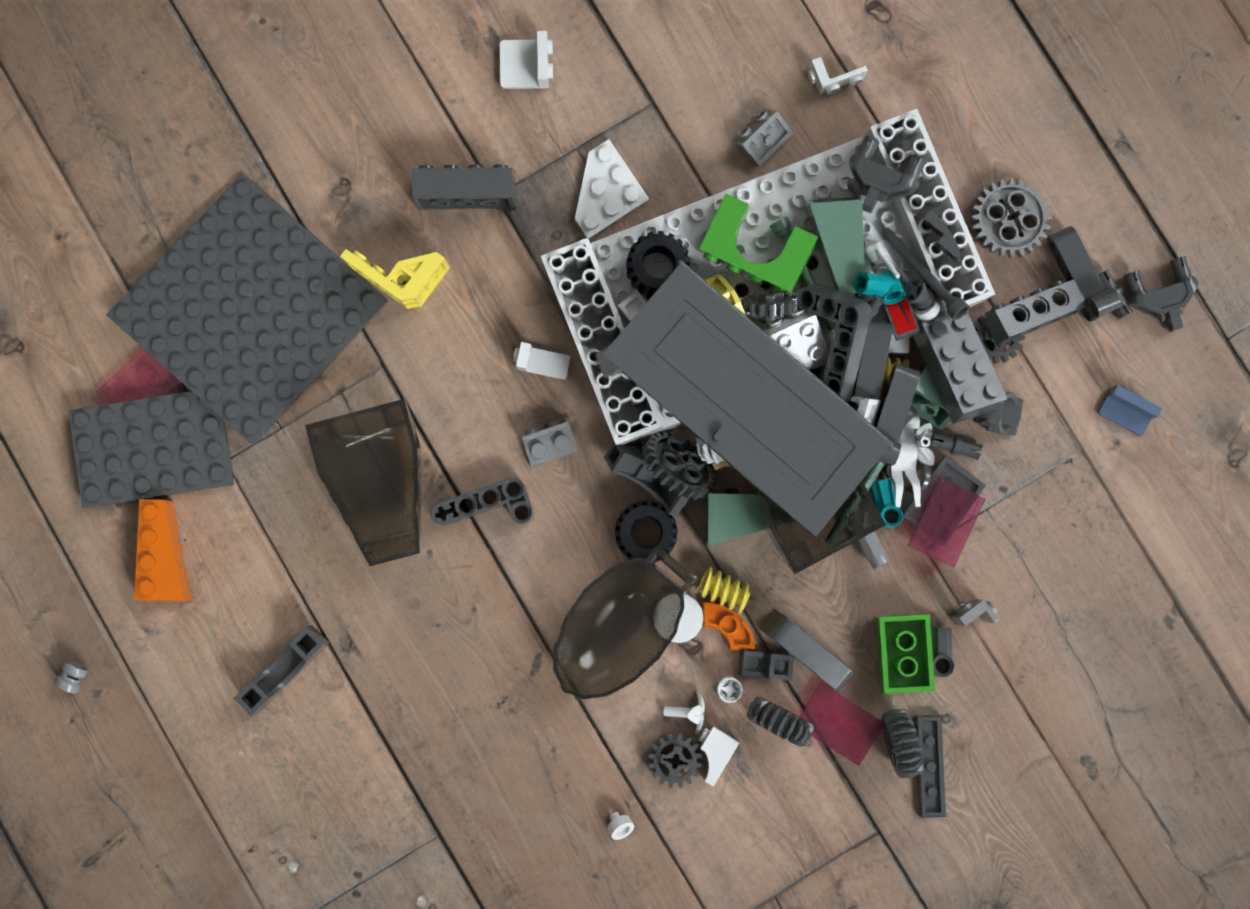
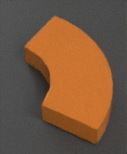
(729, 624)

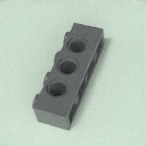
(1034, 312)

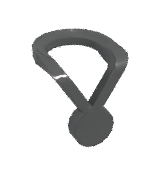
(927, 473)

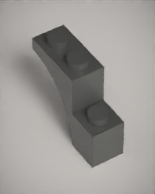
(628, 462)

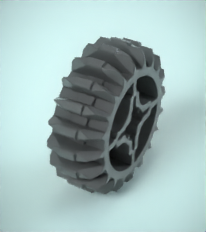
(780, 721)
(902, 743)

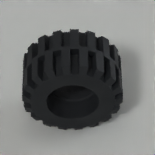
(653, 244)
(640, 510)

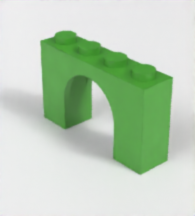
(721, 245)

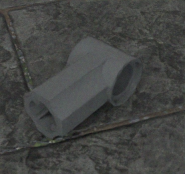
(942, 650)

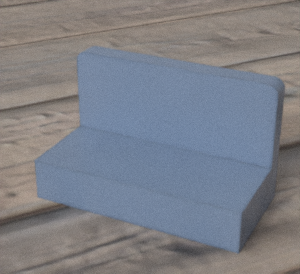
(1128, 410)

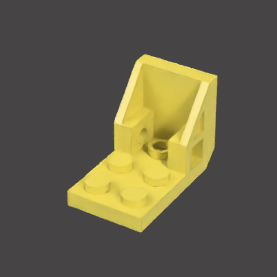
(419, 273)

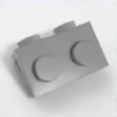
(967, 612)

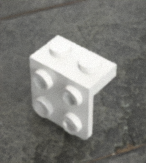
(526, 62)
(799, 336)

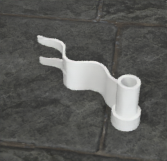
(907, 463)

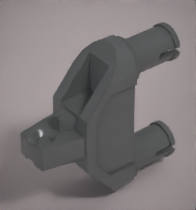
(882, 182)
(1167, 301)

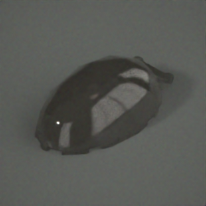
(620, 626)

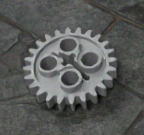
(1030, 207)

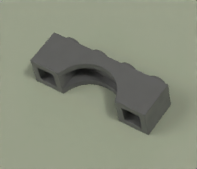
(282, 671)

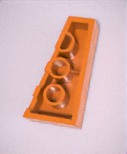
(159, 554)

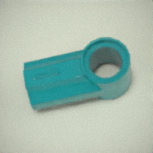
(882, 285)
(884, 499)

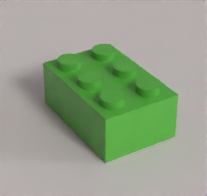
(904, 653)

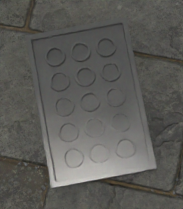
(149, 449)

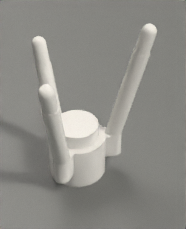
(879, 256)

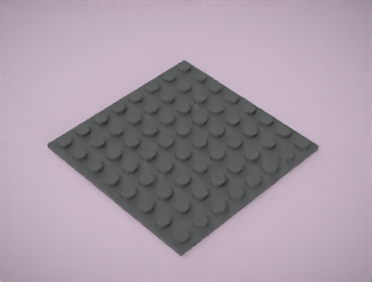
(247, 309)

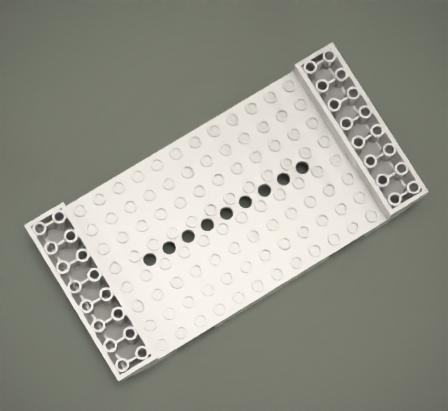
(593, 277)

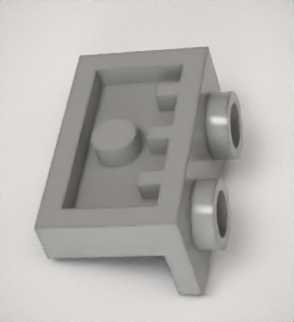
(763, 136)
(549, 443)

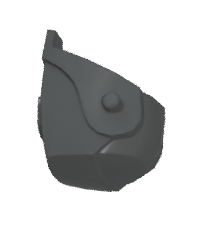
(1004, 419)

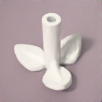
(923, 436)
(694, 714)

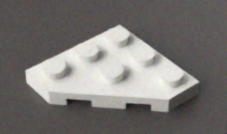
(606, 191)

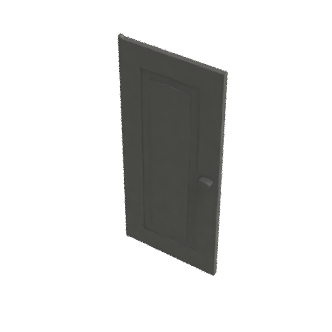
(747, 398)

